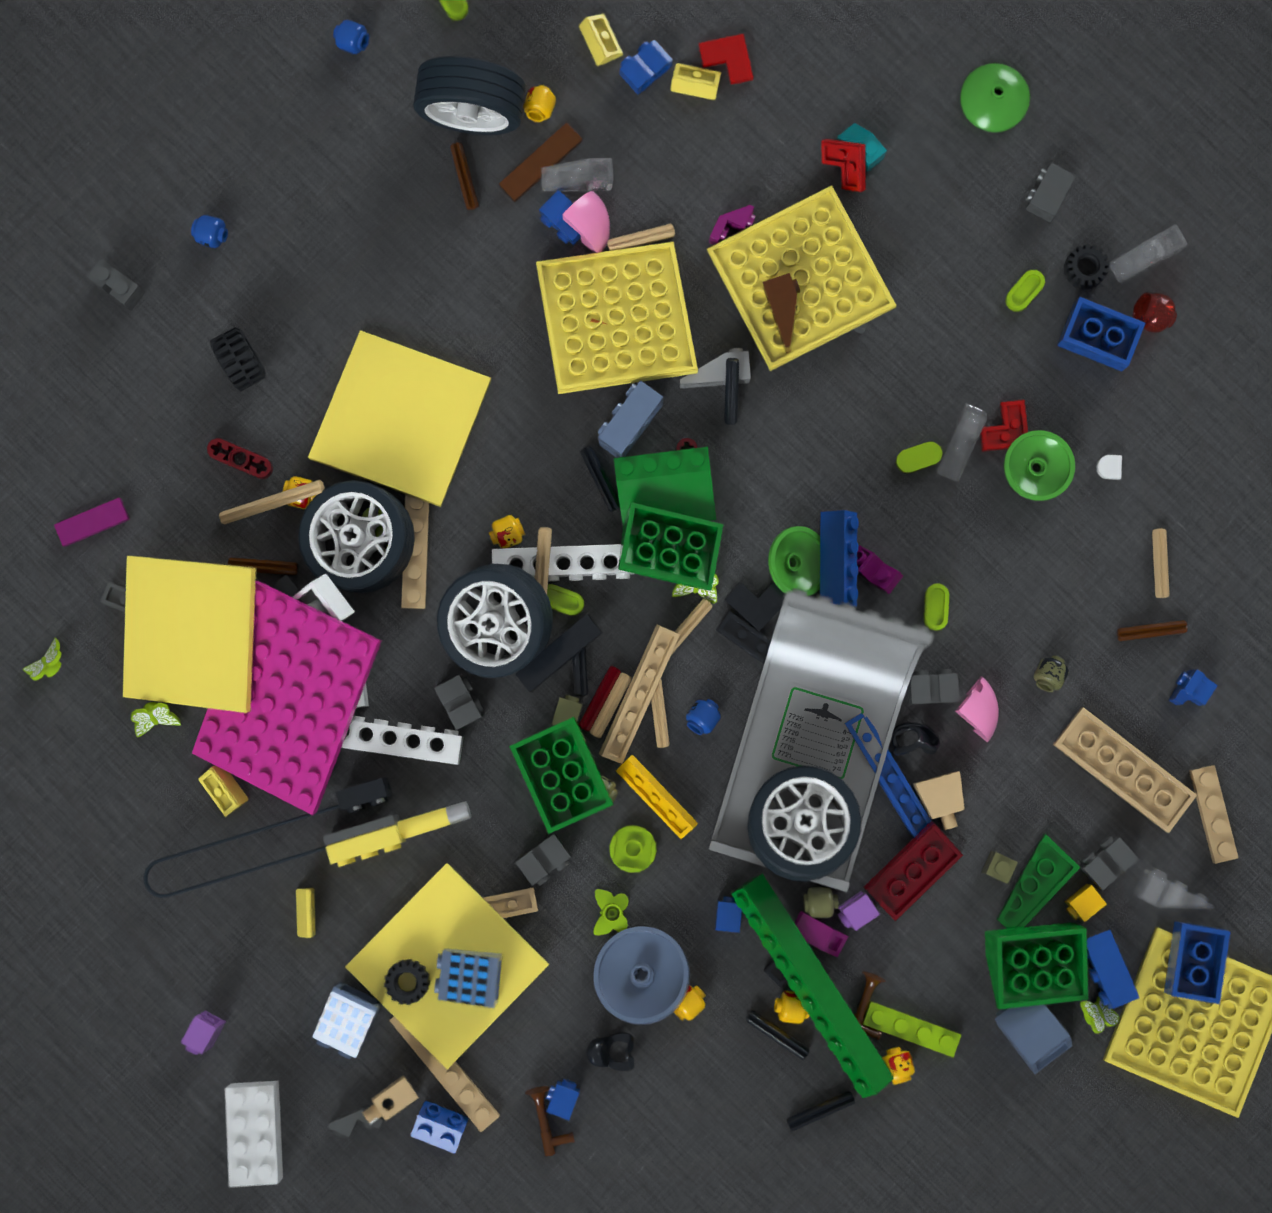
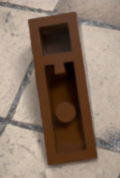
(782, 300)

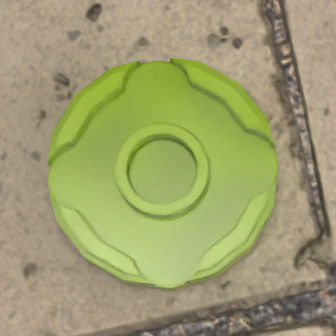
(633, 848)

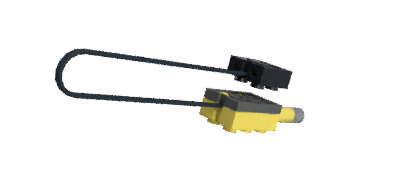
(352, 842)

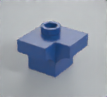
(1193, 687)

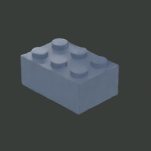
(630, 419)

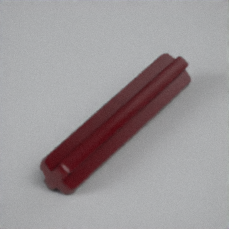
(599, 698)

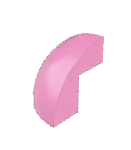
(590, 220)
(980, 709)

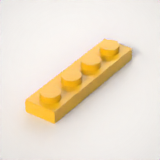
(656, 797)

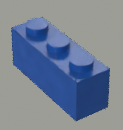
(1109, 971)

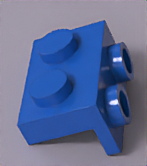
(439, 1126)

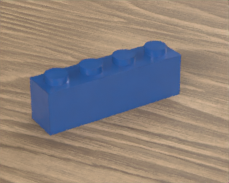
(839, 557)

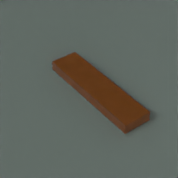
(548, 154)

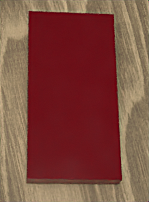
(913, 871)

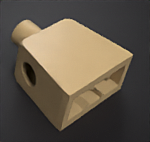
(942, 797)
(399, 1092)

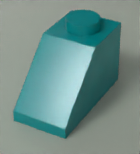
(874, 149)

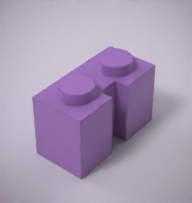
(857, 911)
(202, 1033)

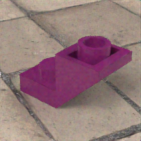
(737, 220)
(876, 571)
(820, 934)

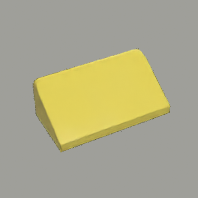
(600, 39)
(695, 81)
(223, 790)
(305, 912)

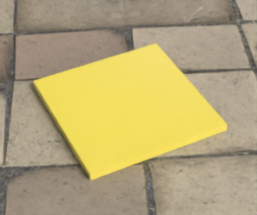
(825, 257)
(643, 310)
(400, 418)
(189, 633)
(450, 917)
(1195, 1044)

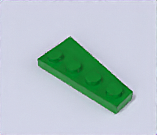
(1040, 880)

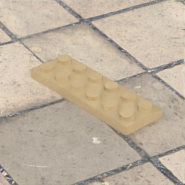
(1125, 770)

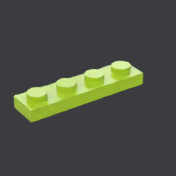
(911, 1029)

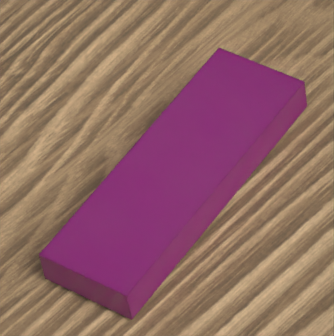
(91, 522)

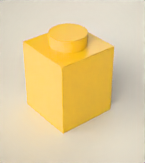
(1084, 903)

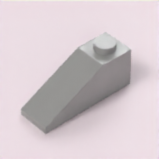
(715, 371)

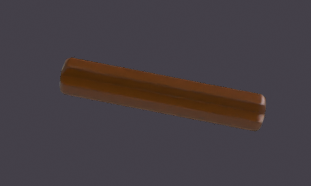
(464, 176)
(266, 566)
(1152, 630)

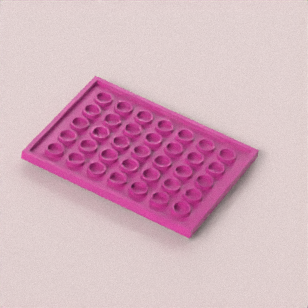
(302, 701)

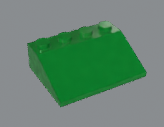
(667, 481)
(670, 546)
(561, 775)
(1038, 964)

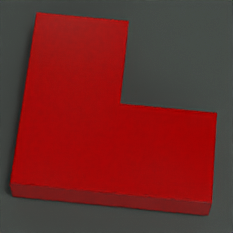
(731, 51)
(850, 158)
(1013, 425)

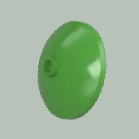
(994, 111)
(1052, 457)
(803, 550)

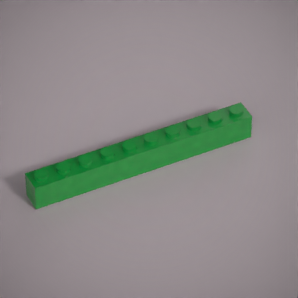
(812, 986)

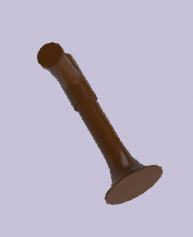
(871, 983)
(548, 1141)

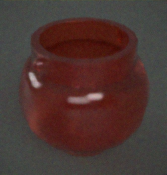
(1156, 311)

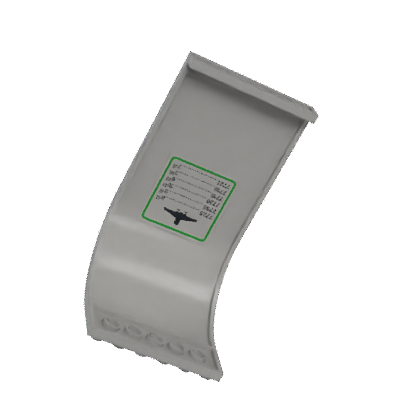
(816, 677)

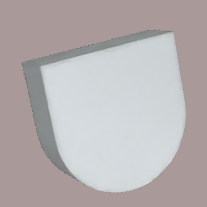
(1110, 467)

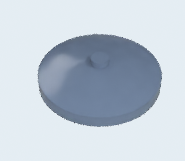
(641, 975)

